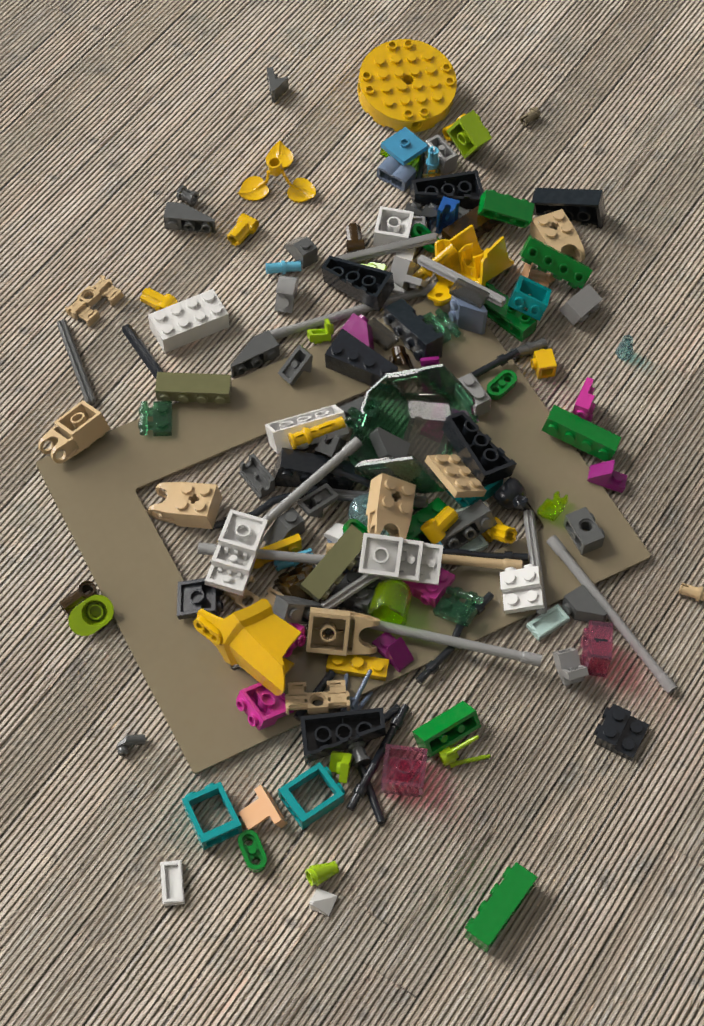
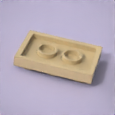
(455, 476)

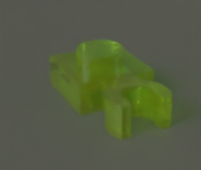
(552, 508)

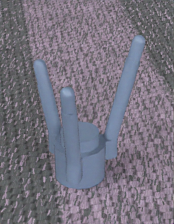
(354, 703)

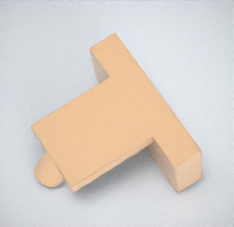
(537, 276)
(261, 810)

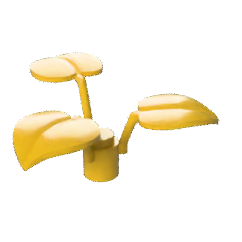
(278, 158)

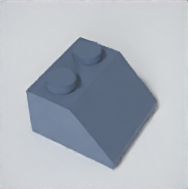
(468, 316)

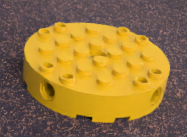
(406, 85)

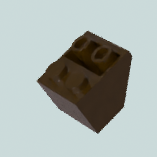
(290, 582)

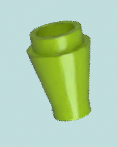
(320, 873)

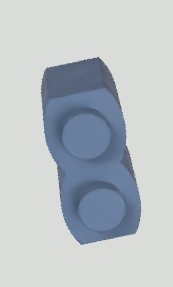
(395, 173)

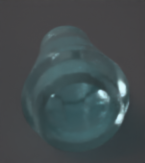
(625, 348)

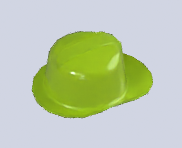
(91, 615)

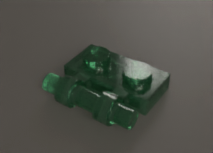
(442, 317)
(161, 415)
(457, 611)

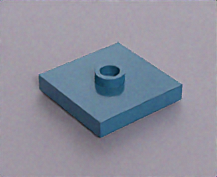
(404, 146)

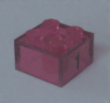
(597, 647)
(404, 770)

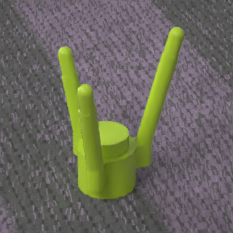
(449, 755)

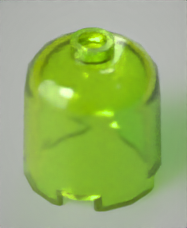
(391, 601)

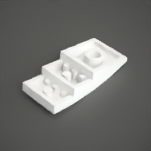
(236, 552)
(400, 559)

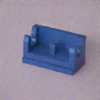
(447, 213)

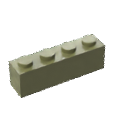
(193, 387)
(333, 565)

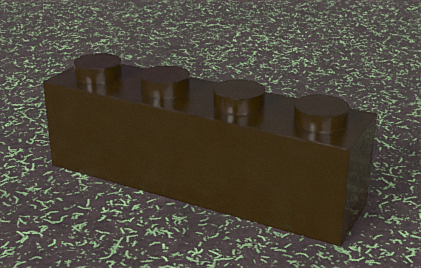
(480, 224)

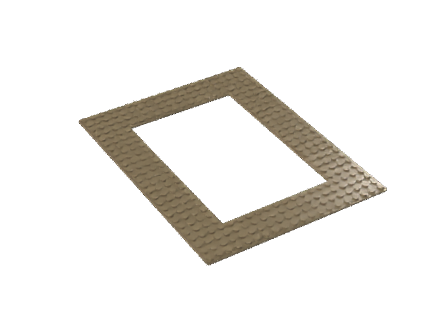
(141, 580)

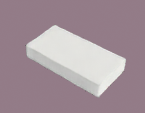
(172, 883)

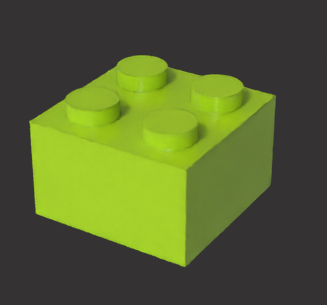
(469, 134)

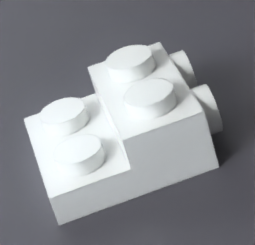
(522, 589)

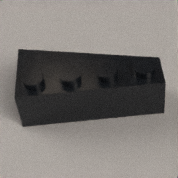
(357, 360)
(476, 449)
(338, 730)

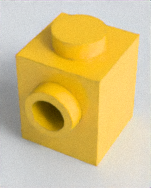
(544, 363)

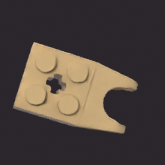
(558, 233)
(74, 432)
(187, 504)
(390, 505)
(345, 635)

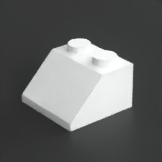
(392, 225)

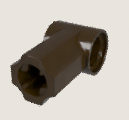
(354, 238)
(78, 596)

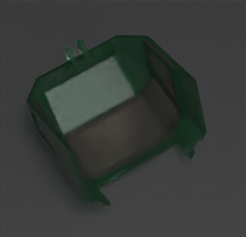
(414, 409)

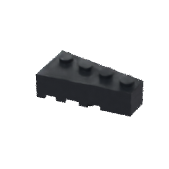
(458, 186)
(578, 204)
(359, 281)
(413, 330)
(296, 466)

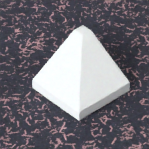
(322, 901)

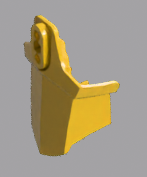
(470, 262)
(253, 640)

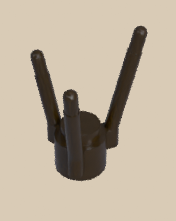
(400, 356)

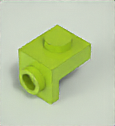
(317, 336)

